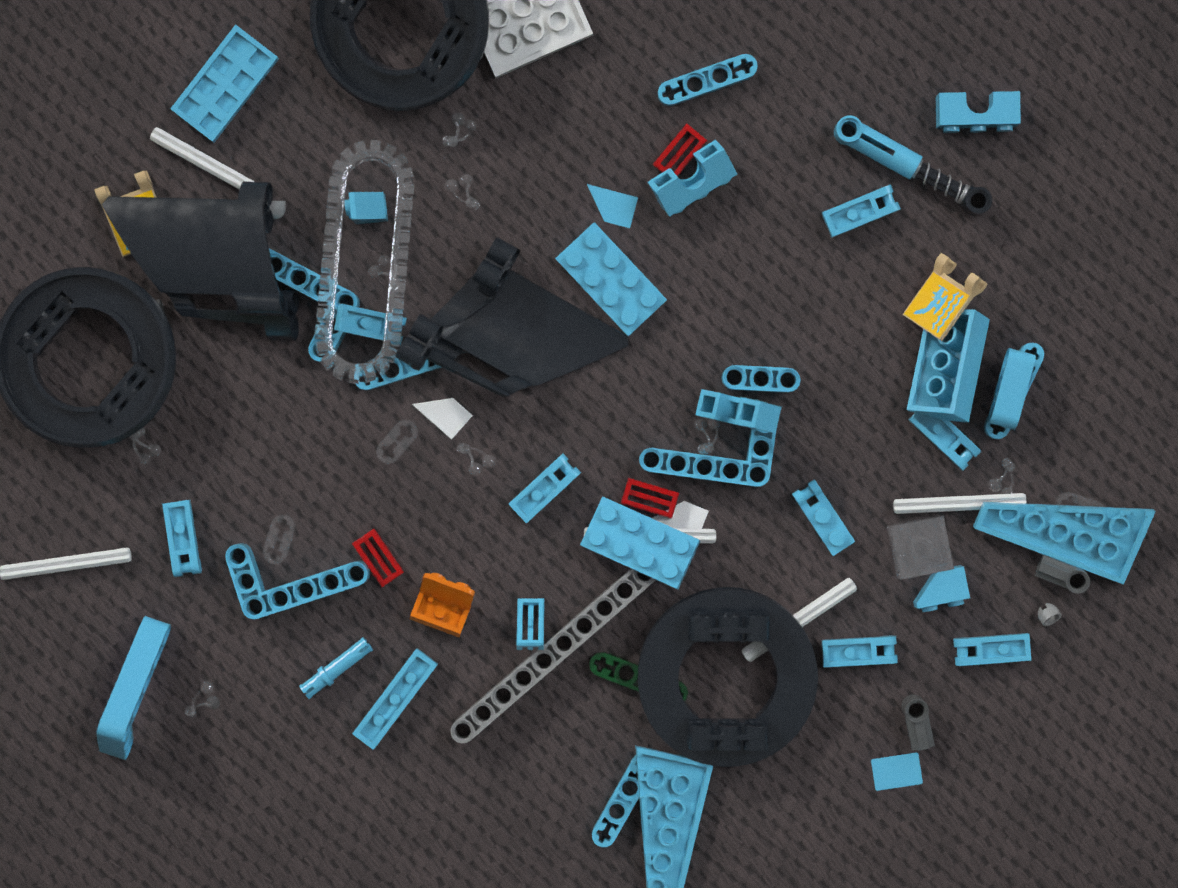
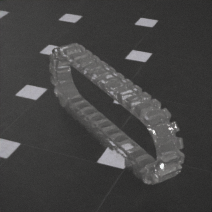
(332, 249)

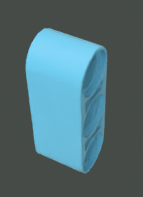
(773, 374)
(1011, 388)

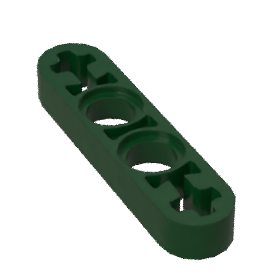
(632, 683)

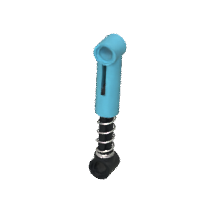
(909, 164)

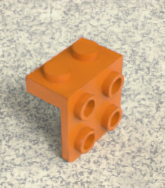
(442, 604)

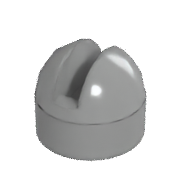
(278, 209)
(1049, 615)

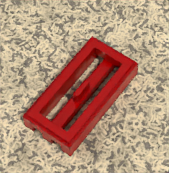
(694, 135)
(672, 504)
(391, 576)

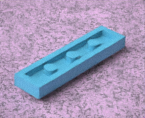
(395, 698)

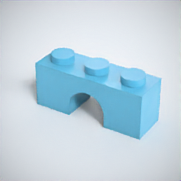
(955, 114)
(712, 171)
(738, 411)

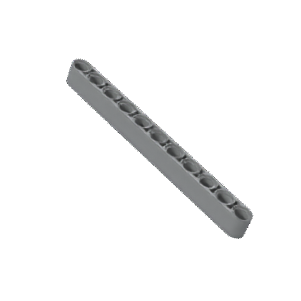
(551, 648)

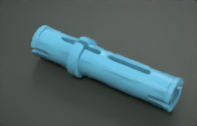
(335, 668)

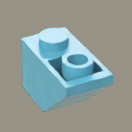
(366, 207)
(943, 588)

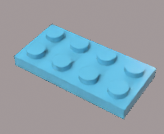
(224, 83)
(611, 279)
(640, 543)

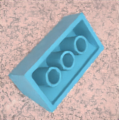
(949, 369)

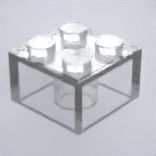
(920, 547)

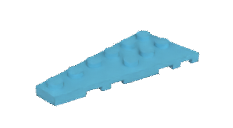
(1083, 536)
(671, 809)

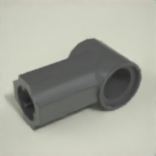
(1060, 574)
(918, 724)

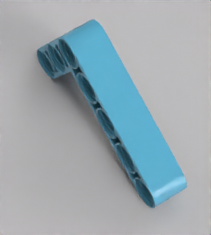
(309, 288)
(718, 463)
(292, 589)
(115, 726)

